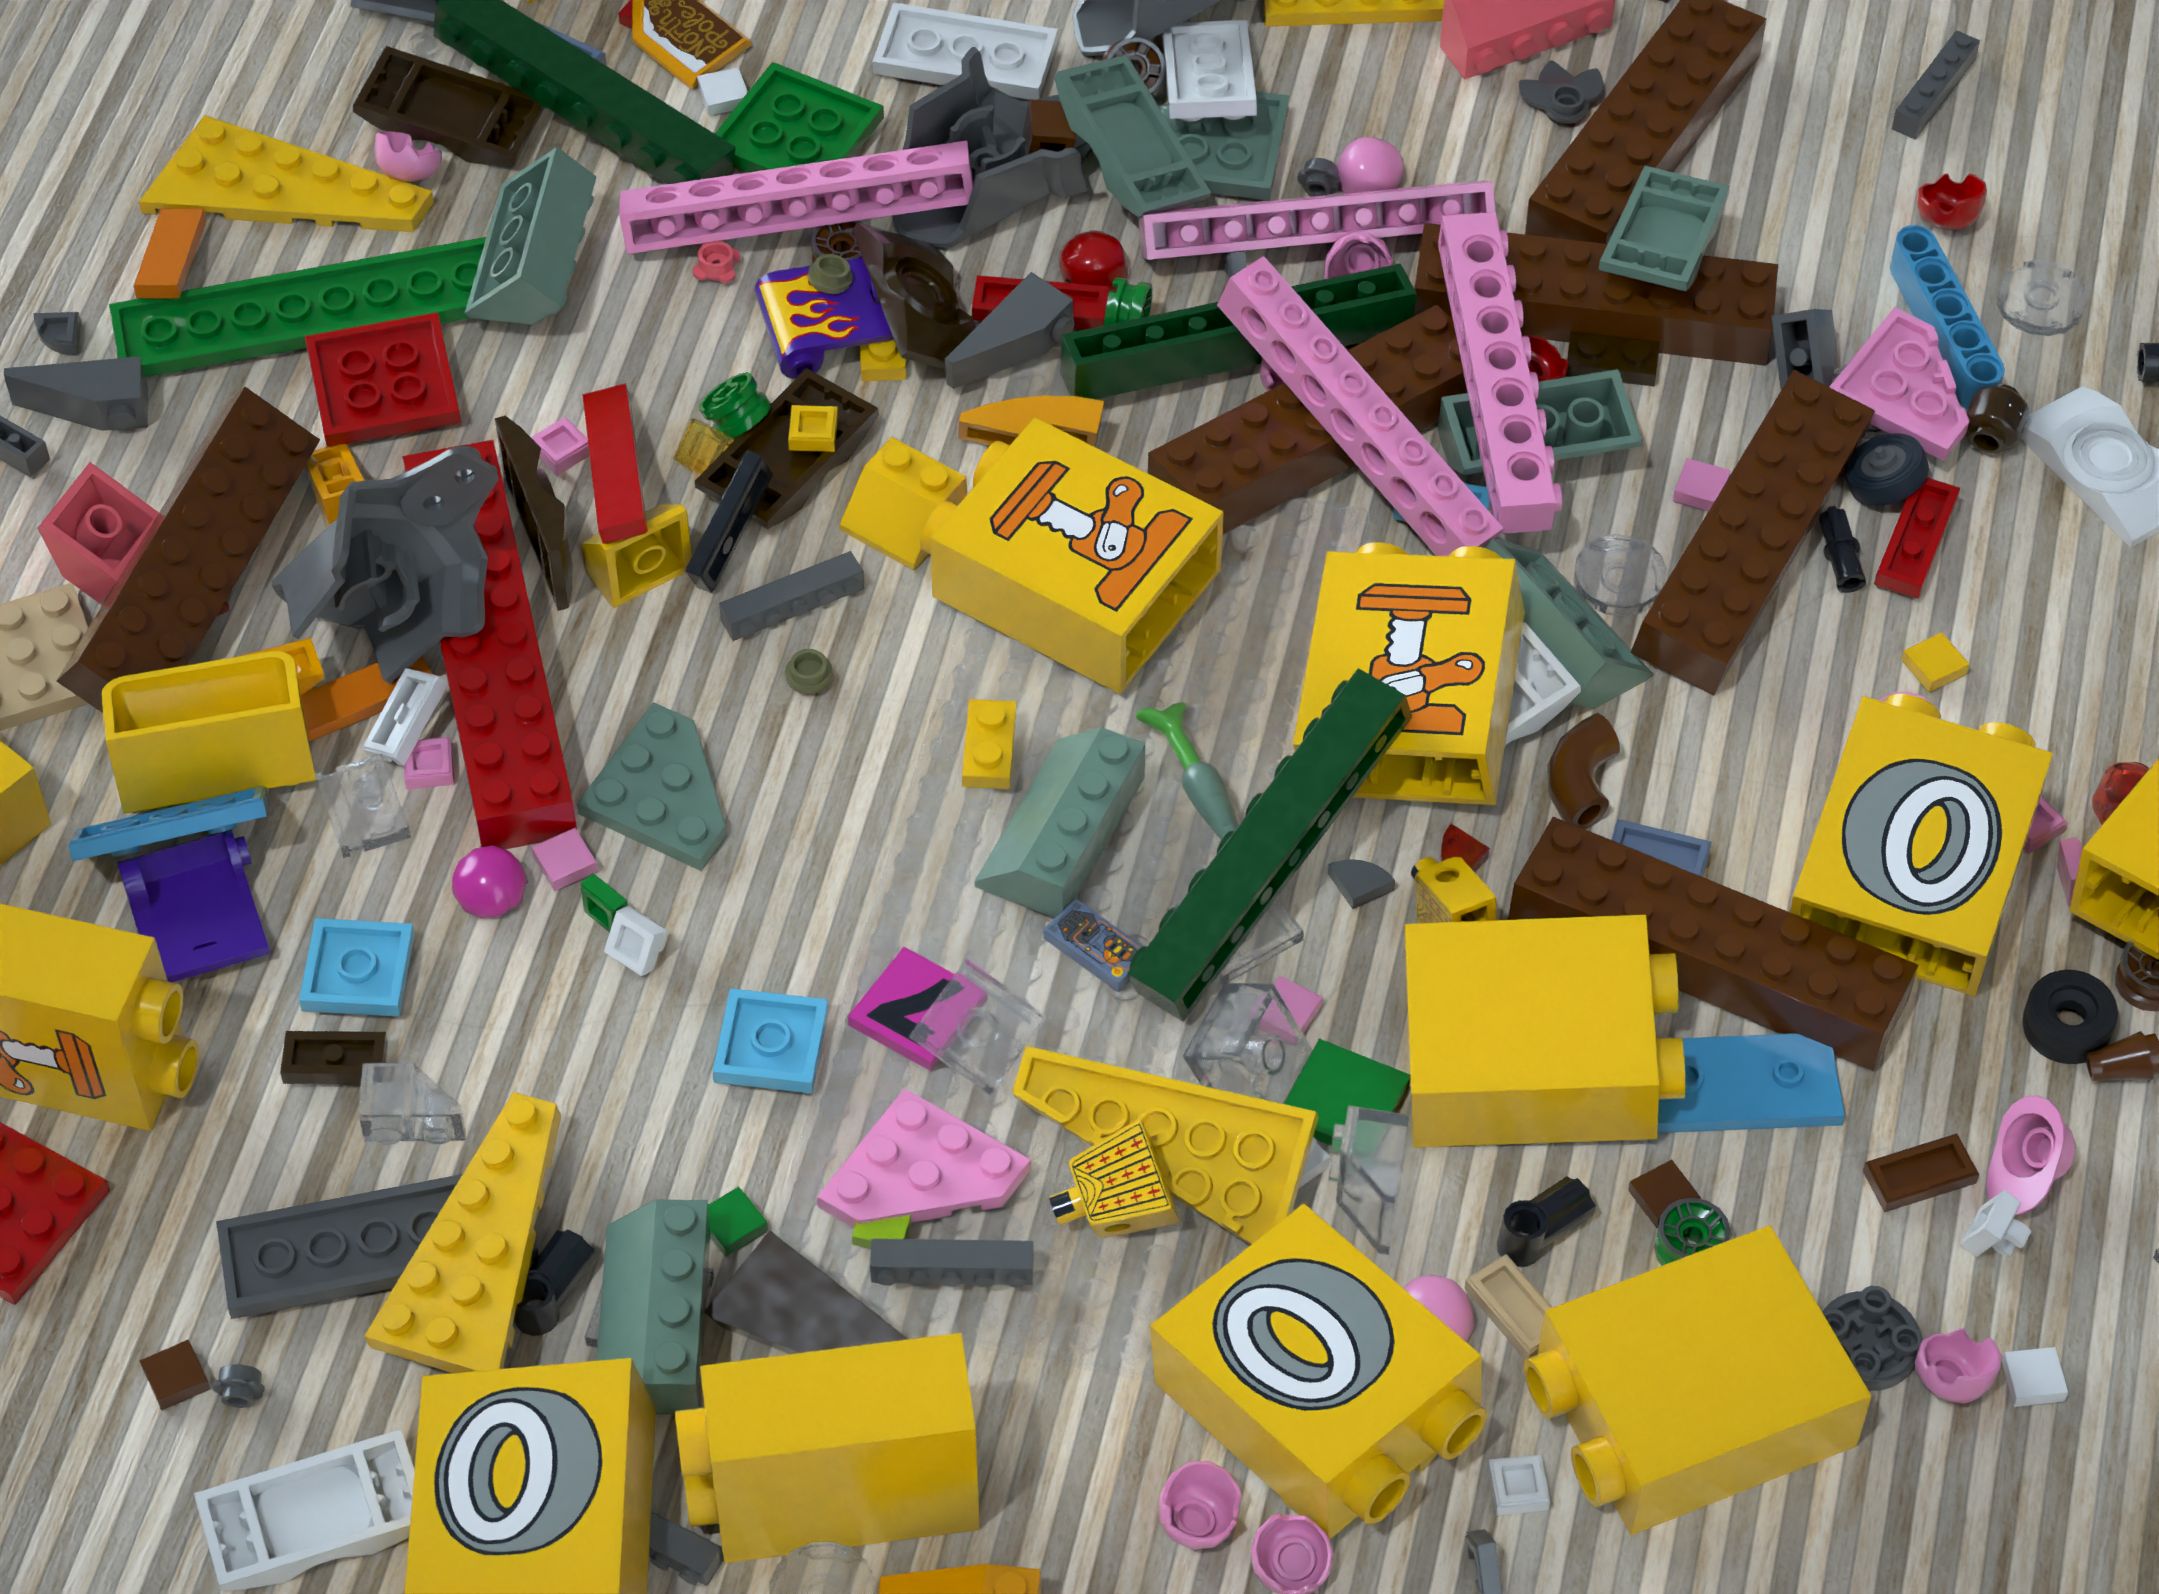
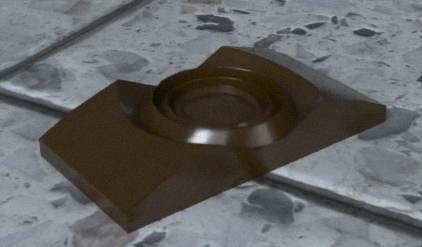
(447, 107)
(915, 294)
(793, 471)
(538, 508)

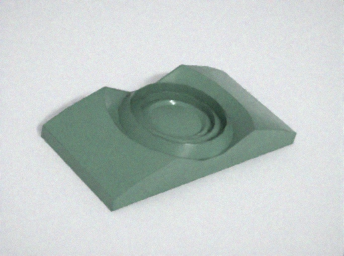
(1130, 137)
(1665, 228)

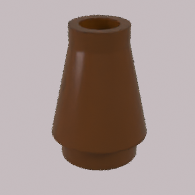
(2126, 1059)

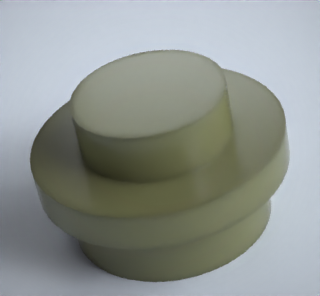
(830, 274)
(808, 671)

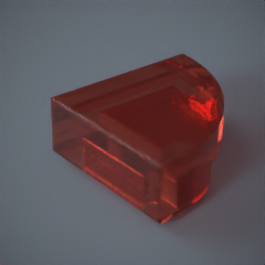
(1460, 844)

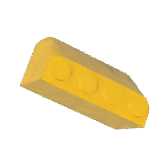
(206, 730)

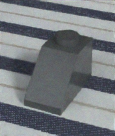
(1805, 344)

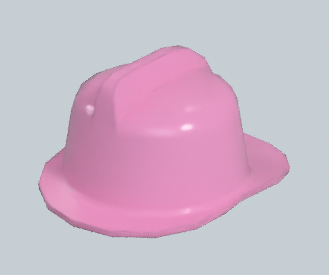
(2030, 1152)

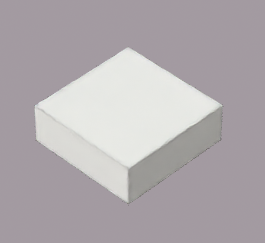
(721, 90)
(2034, 1376)
(1518, 1484)

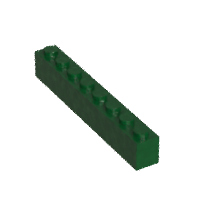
(582, 90)
(1206, 342)
(1269, 844)

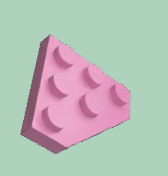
(1907, 384)
(922, 1167)

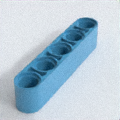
(1940, 300)

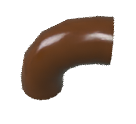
(1574, 768)

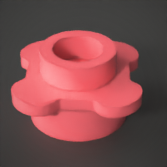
(716, 262)

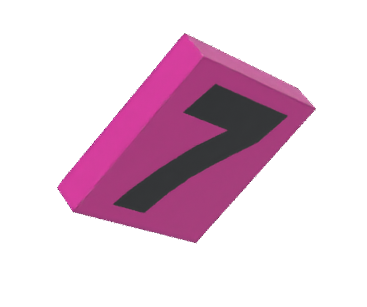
(899, 1003)

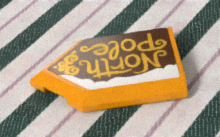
(685, 37)

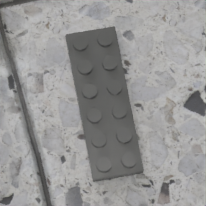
(327, 1247)

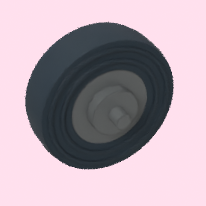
(1886, 469)

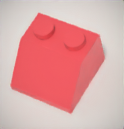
(95, 531)

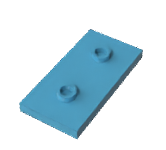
(129, 833)
(1755, 1085)

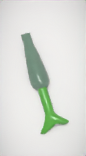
(1200, 780)

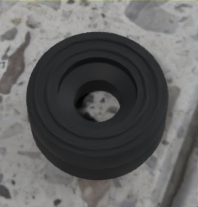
(2077, 992)

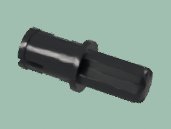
(1842, 550)

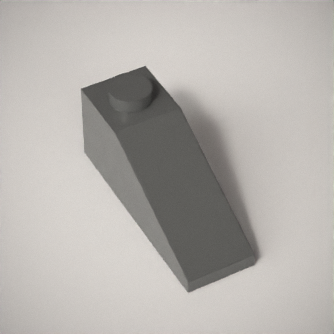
(1013, 333)
(89, 393)

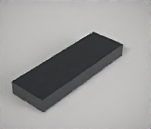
(729, 522)

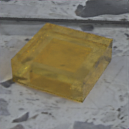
(701, 445)

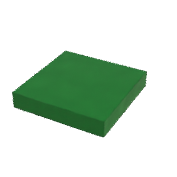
(1344, 1078)

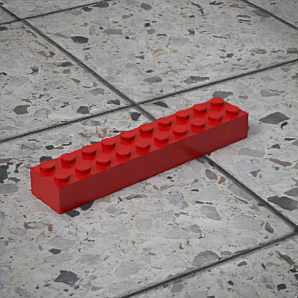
(503, 695)

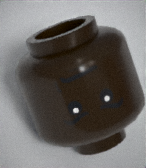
(1996, 418)

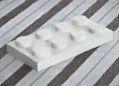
(931, 43)
(1209, 70)

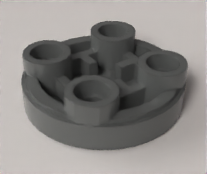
(1875, 1335)

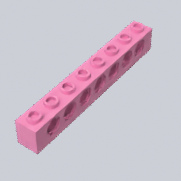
(796, 197)
(1308, 219)
(1497, 373)
(1355, 411)

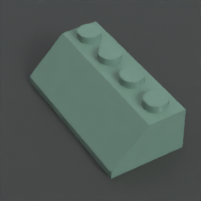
(532, 241)
(1582, 418)
(1572, 629)
(1065, 820)
(658, 1298)

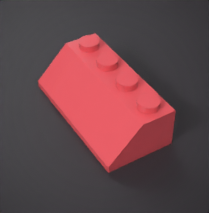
(1499, 32)

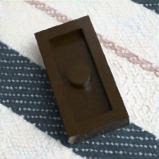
(1599, 353)
(330, 1056)

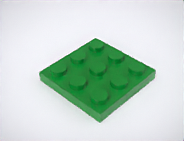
(797, 122)

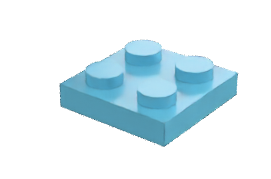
(357, 967)
(771, 1040)

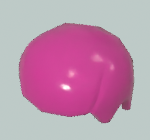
(489, 882)

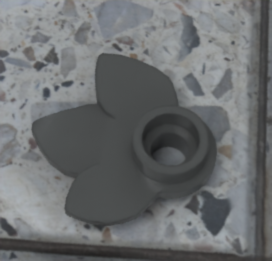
(1562, 94)

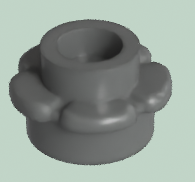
(1319, 177)
(239, 1385)

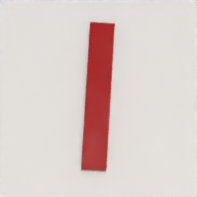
(614, 464)

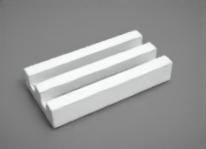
(405, 716)

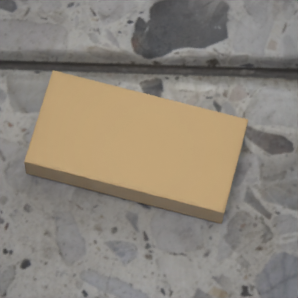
(1510, 1303)

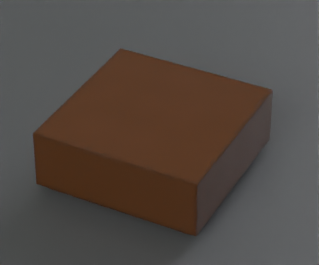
(1659, 1189)
(174, 1374)

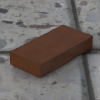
(1920, 1172)

